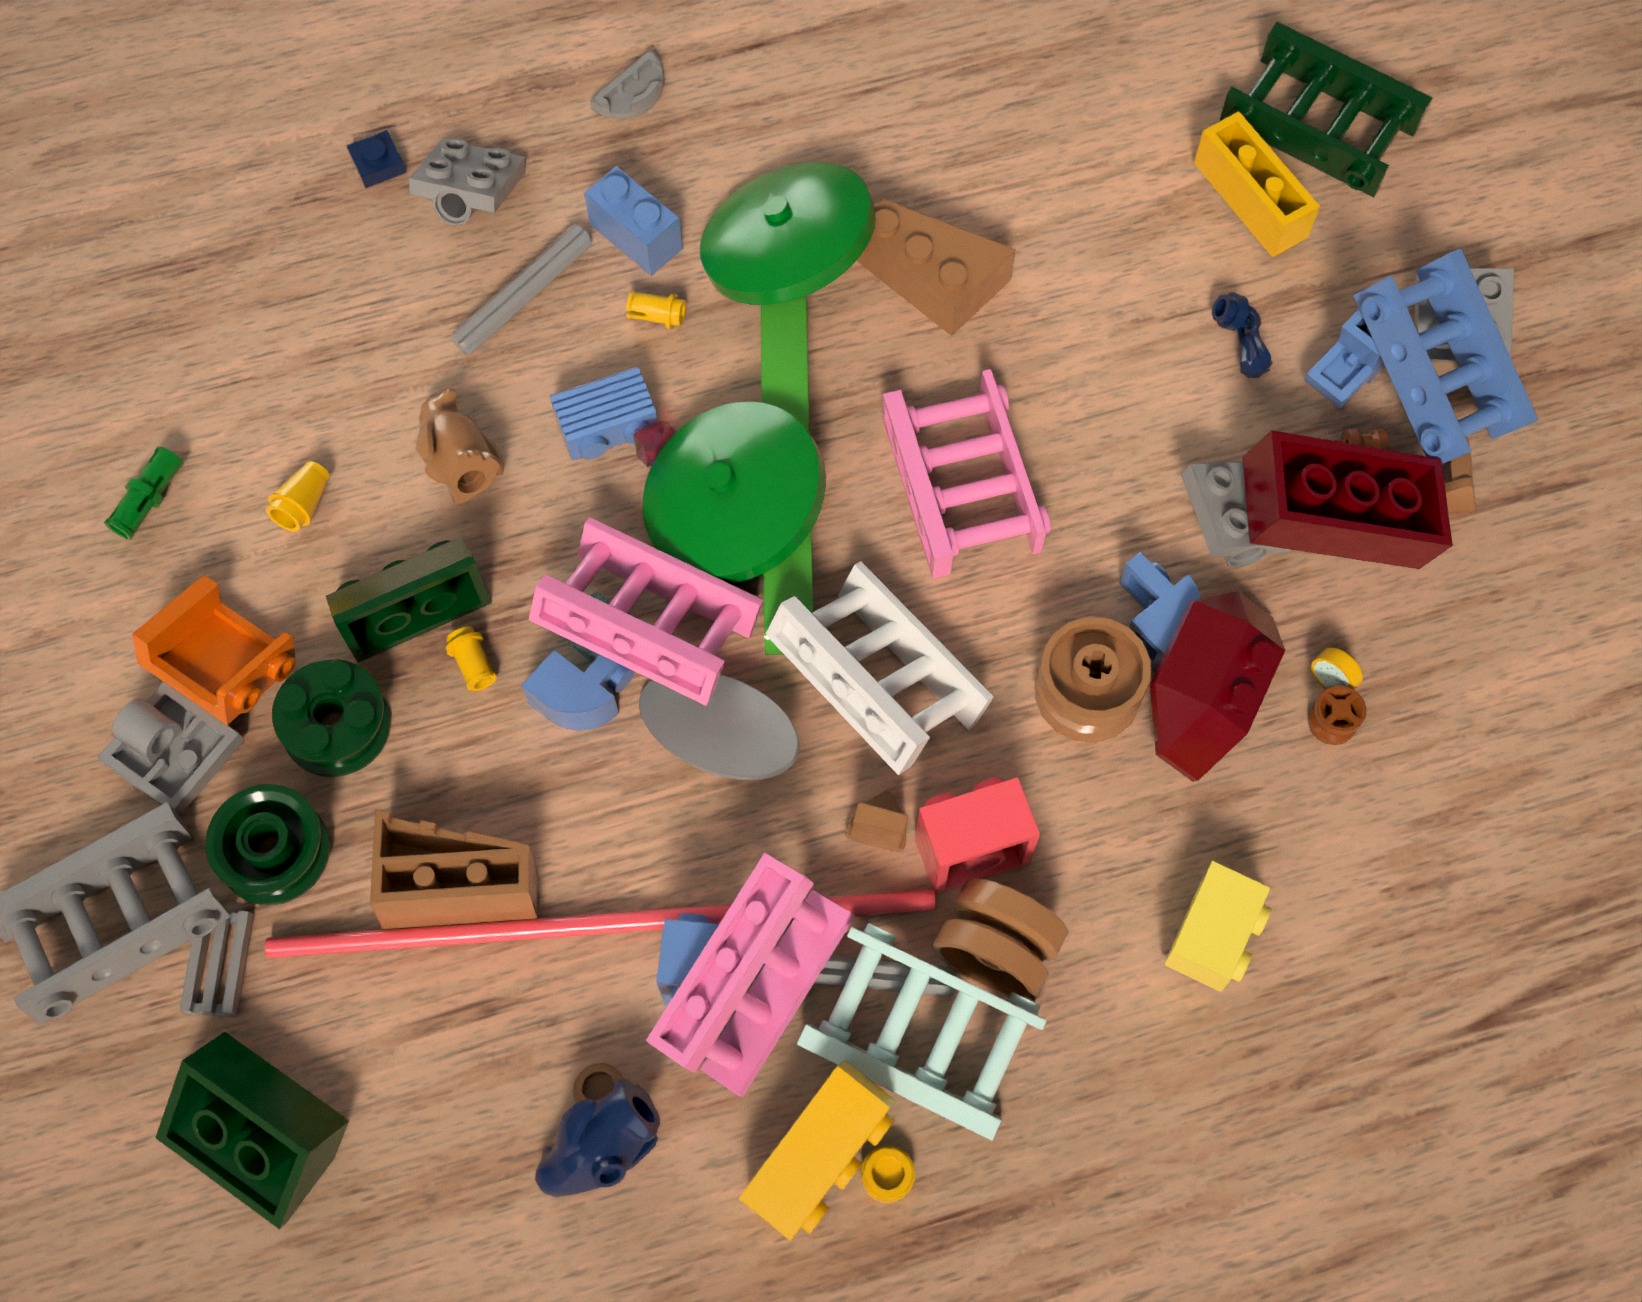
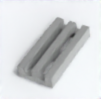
(196, 965)

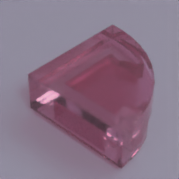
(651, 440)

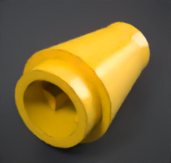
(298, 497)

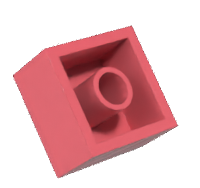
(976, 833)

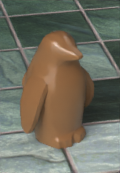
(456, 449)

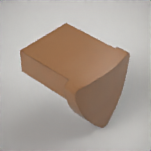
(1460, 490)
(879, 823)

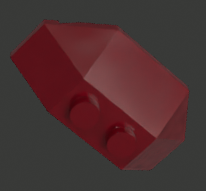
(1212, 681)

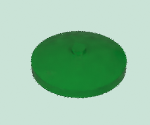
(788, 233)
(735, 490)

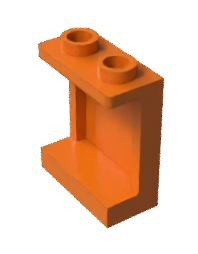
(212, 652)

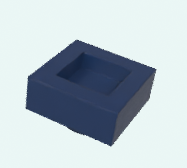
(376, 159)

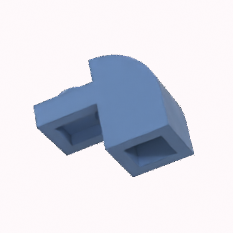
(1347, 363)
(1161, 600)
(576, 697)

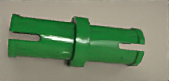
(143, 493)

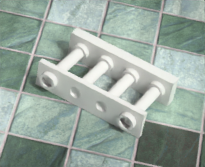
(853, 691)

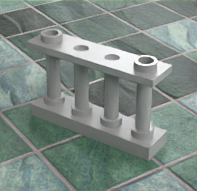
(81, 875)

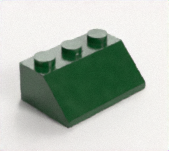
(408, 599)
(250, 1128)

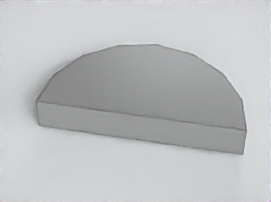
(632, 91)

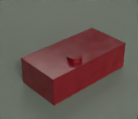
(1346, 500)

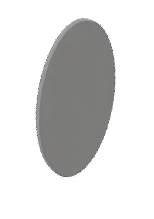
(732, 737)

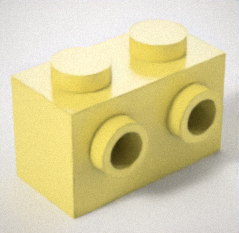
(1218, 927)

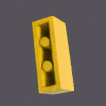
(1256, 184)
(819, 1151)

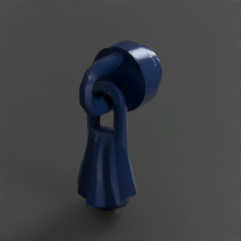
(1232, 314)

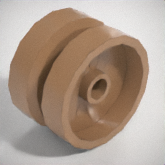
(1092, 679)
(1000, 938)

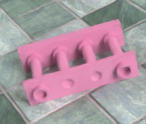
(930, 502)
(631, 641)
(730, 963)

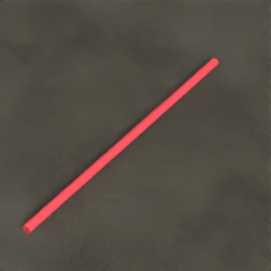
(555, 927)

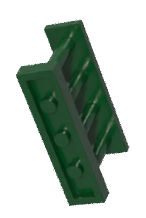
(1343, 79)

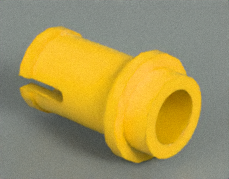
(656, 308)
(466, 648)

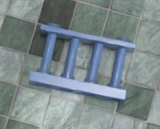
(1475, 345)

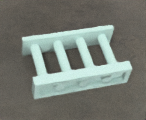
(880, 1060)

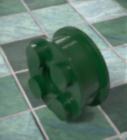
(321, 690)
(245, 823)

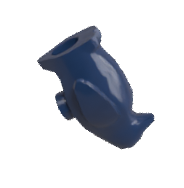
(599, 1142)

